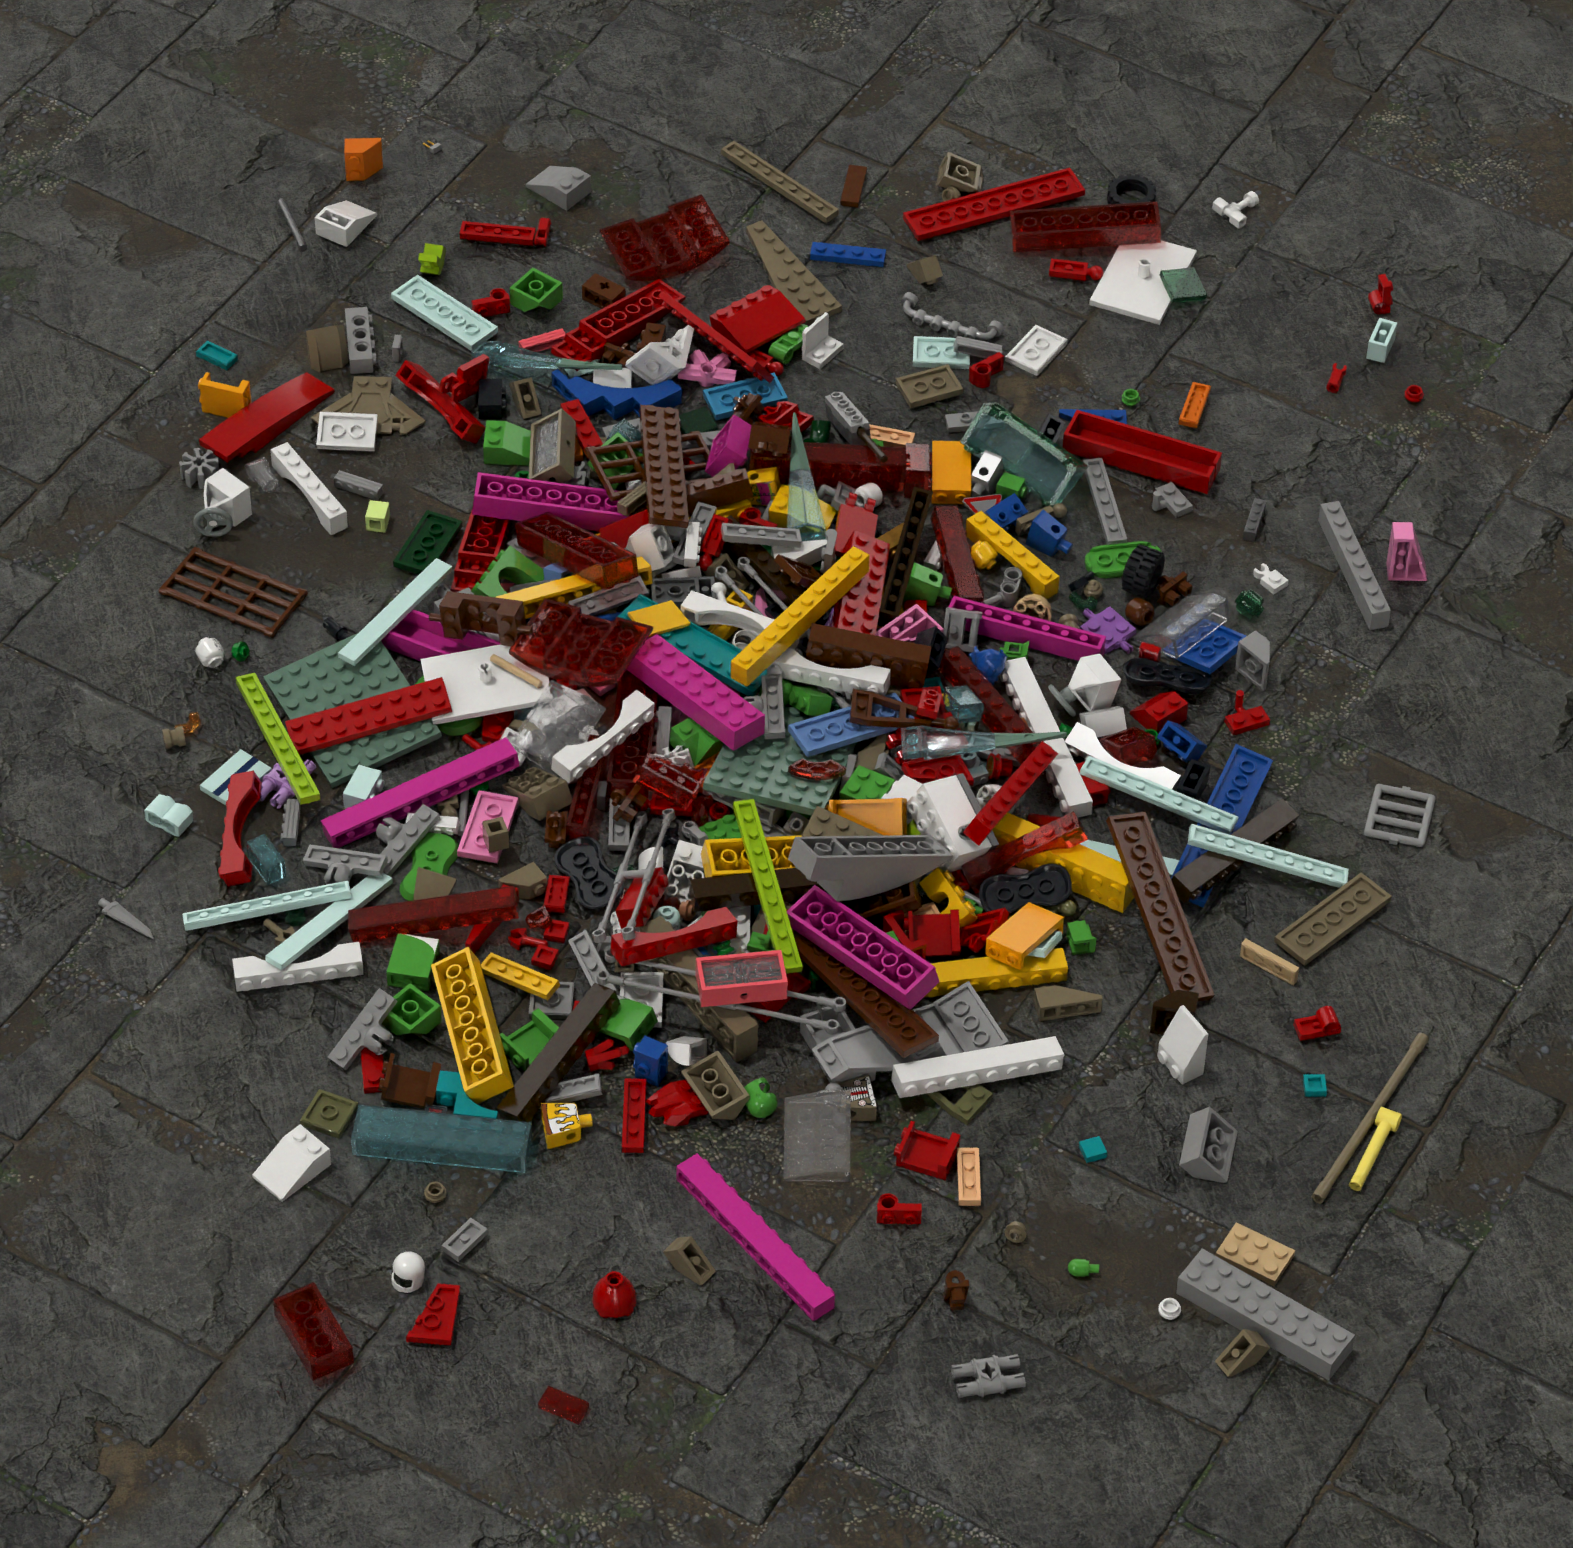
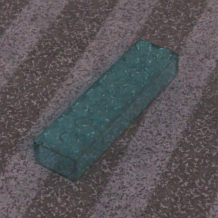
(441, 1138)

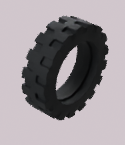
(1131, 182)

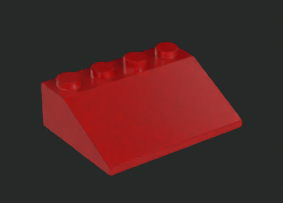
(757, 318)

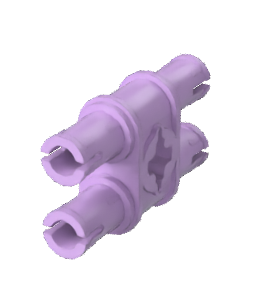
(277, 781)

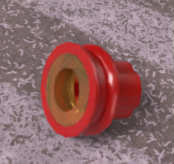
(998, 766)

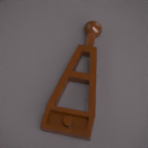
(862, 707)

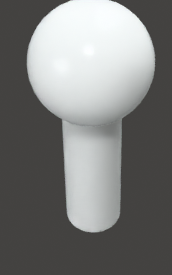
(720, 590)

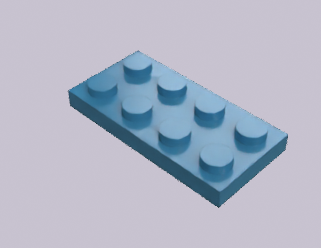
(720, 398)

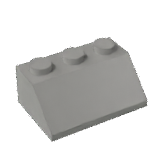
(1208, 1146)

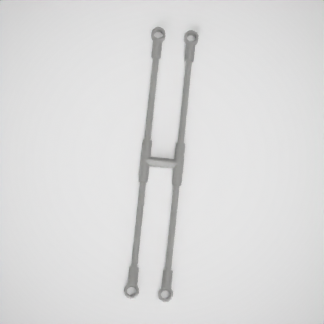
(743, 564)
(628, 932)
(826, 1025)

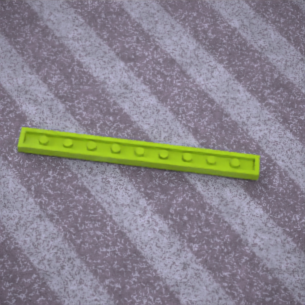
(278, 738)
(767, 884)

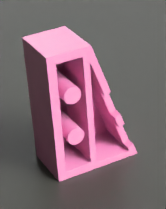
(1404, 554)

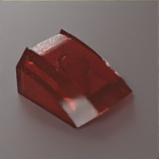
(1130, 746)

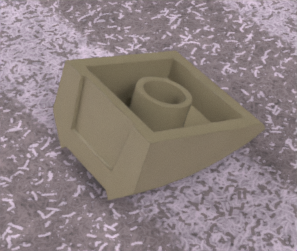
(960, 173)
(327, 348)

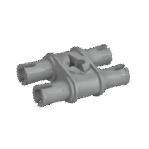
(988, 1376)

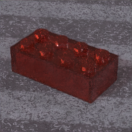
(313, 1331)

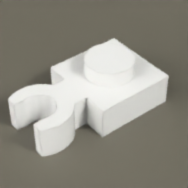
(1272, 581)

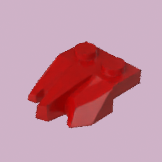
(783, 415)
(985, 925)
(676, 1104)

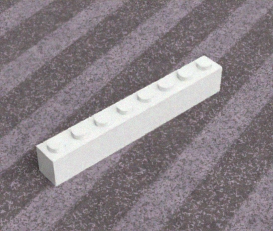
(977, 1067)

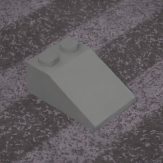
(561, 185)

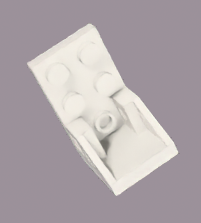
(662, 359)

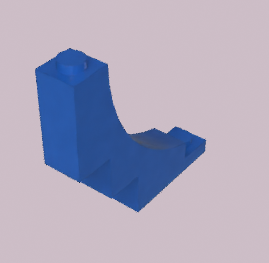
(616, 400)

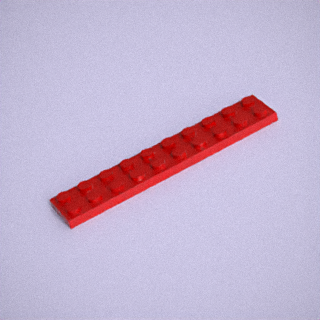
(993, 204)

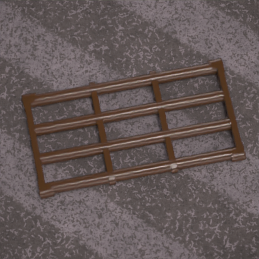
(628, 447)
(242, 604)

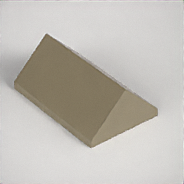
(717, 1087)

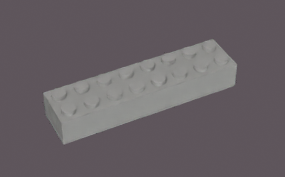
(1260, 1308)

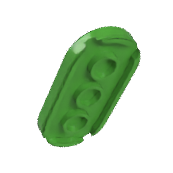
(1110, 560)

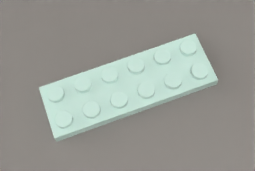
(444, 312)

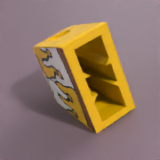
(562, 1123)

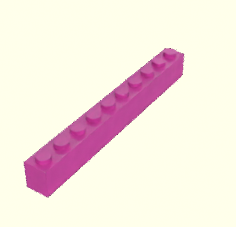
(425, 789)
(755, 1237)

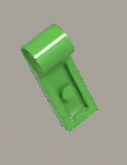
(783, 348)

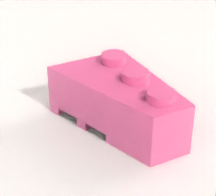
(908, 625)

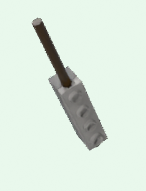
(851, 422)

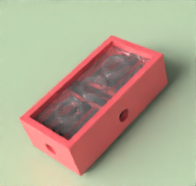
(741, 978)

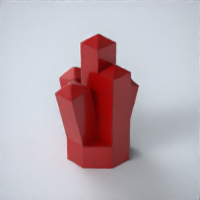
(599, 1054)

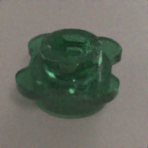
(295, 917)

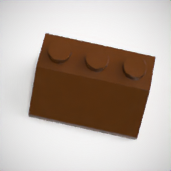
(879, 905)

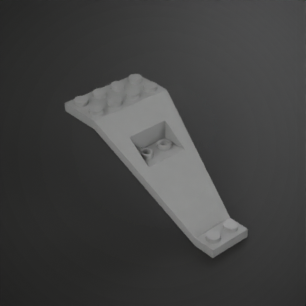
(957, 1018)

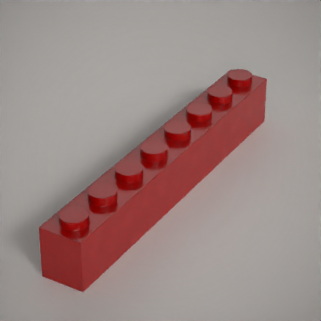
(1010, 793)

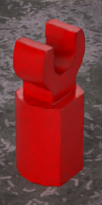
(1336, 378)

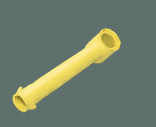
(1386, 1121)

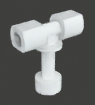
(1233, 210)

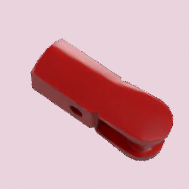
(542, 232)

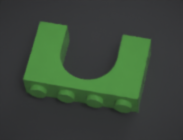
(509, 566)

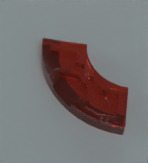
(817, 770)

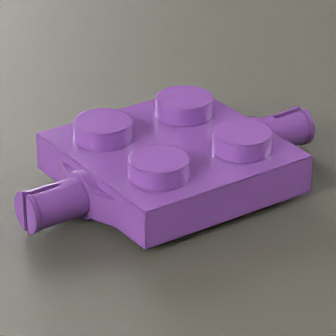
(1112, 626)

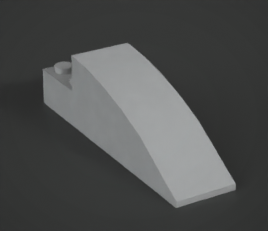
(866, 864)

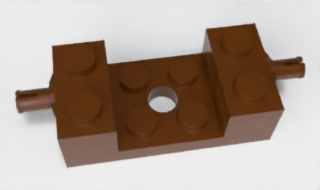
(770, 438)
(465, 612)

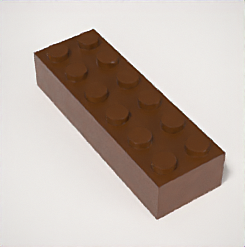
(853, 649)

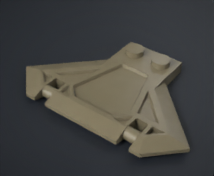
(374, 396)

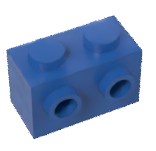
(1007, 512)
(1181, 741)

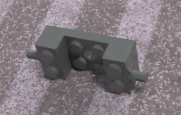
(677, 589)

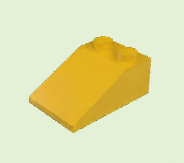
(779, 509)

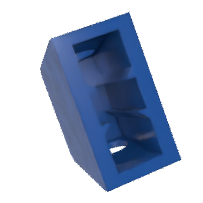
(1048, 535)

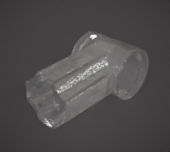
(260, 471)

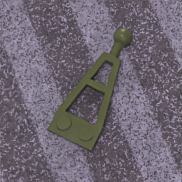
(968, 1105)

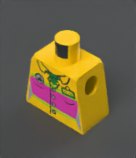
(764, 485)

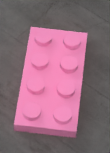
(486, 807)

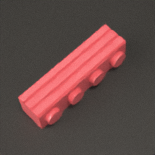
(543, 341)

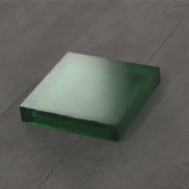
(1183, 285)

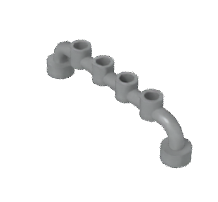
(953, 328)

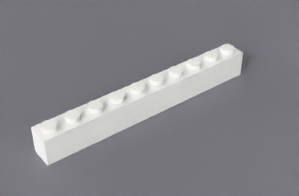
(1033, 707)

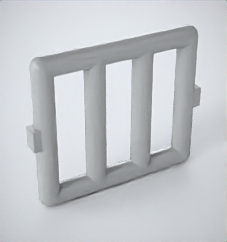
(1396, 838)

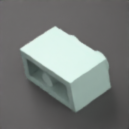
(1381, 340)
(363, 785)

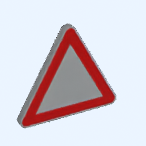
(981, 503)

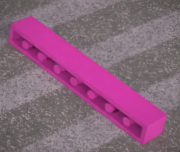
(1040, 633)

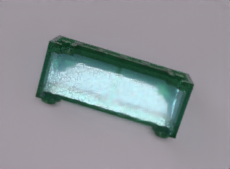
(1025, 452)

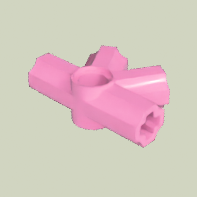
(708, 372)

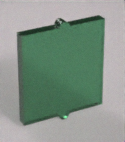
(697, 420)

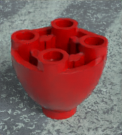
(614, 1296)

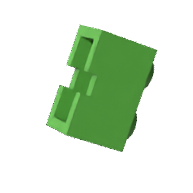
(810, 700)

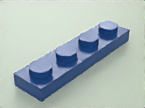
(847, 254)

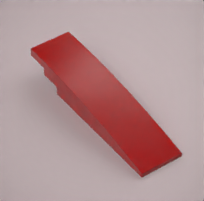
(615, 323)
(266, 417)
(479, 547)

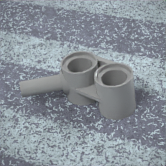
(1008, 589)

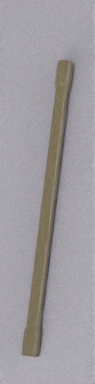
(1326, 1185)

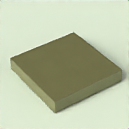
(329, 1113)

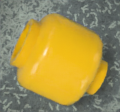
(983, 555)

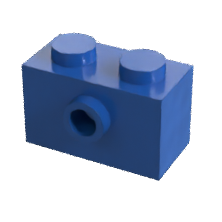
(651, 1060)

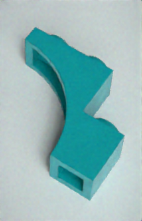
(451, 1093)

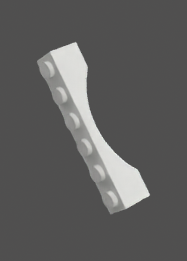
(327, 508)
(709, 611)
(799, 669)
(1084, 742)
(575, 759)
(340, 962)

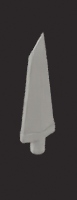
(120, 914)

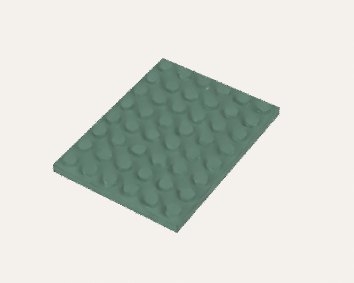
(328, 682)
(762, 773)

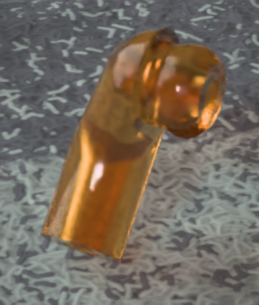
(191, 724)

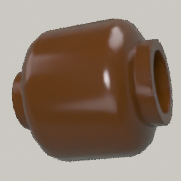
(1139, 611)

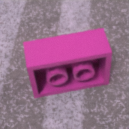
(729, 446)

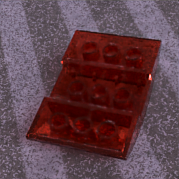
(667, 242)
(578, 645)

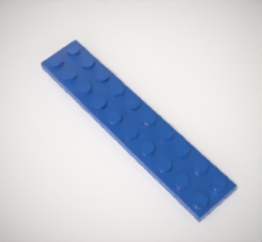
(1234, 794)

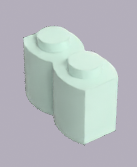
(168, 815)

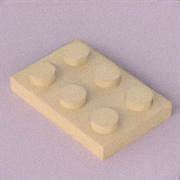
(1255, 1254)

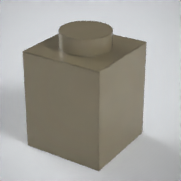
(495, 834)

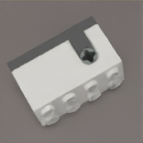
(944, 812)

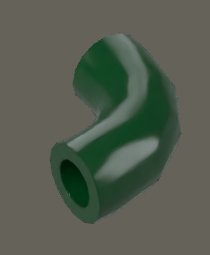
(819, 432)

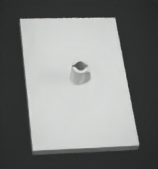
(1133, 280)
(480, 686)

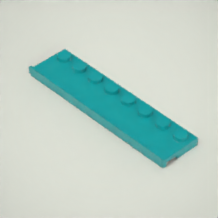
(703, 648)

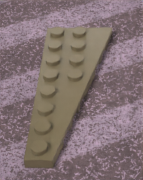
(791, 275)

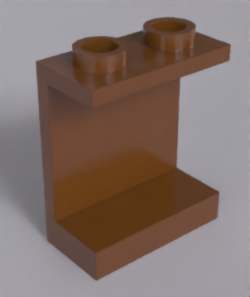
(408, 1085)

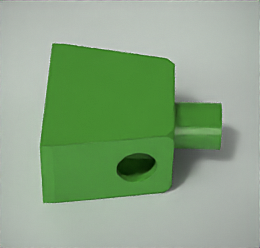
(925, 585)

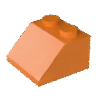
(362, 158)

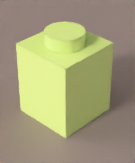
(377, 516)

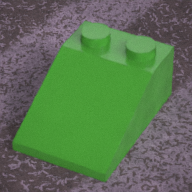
(506, 444)

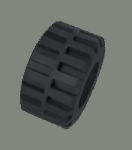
(1143, 571)

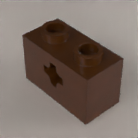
(602, 291)

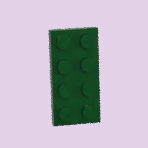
(427, 542)

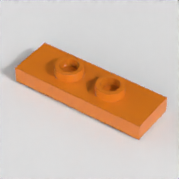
(1194, 405)

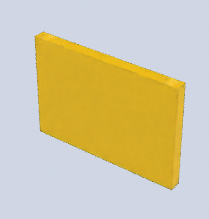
(662, 616)

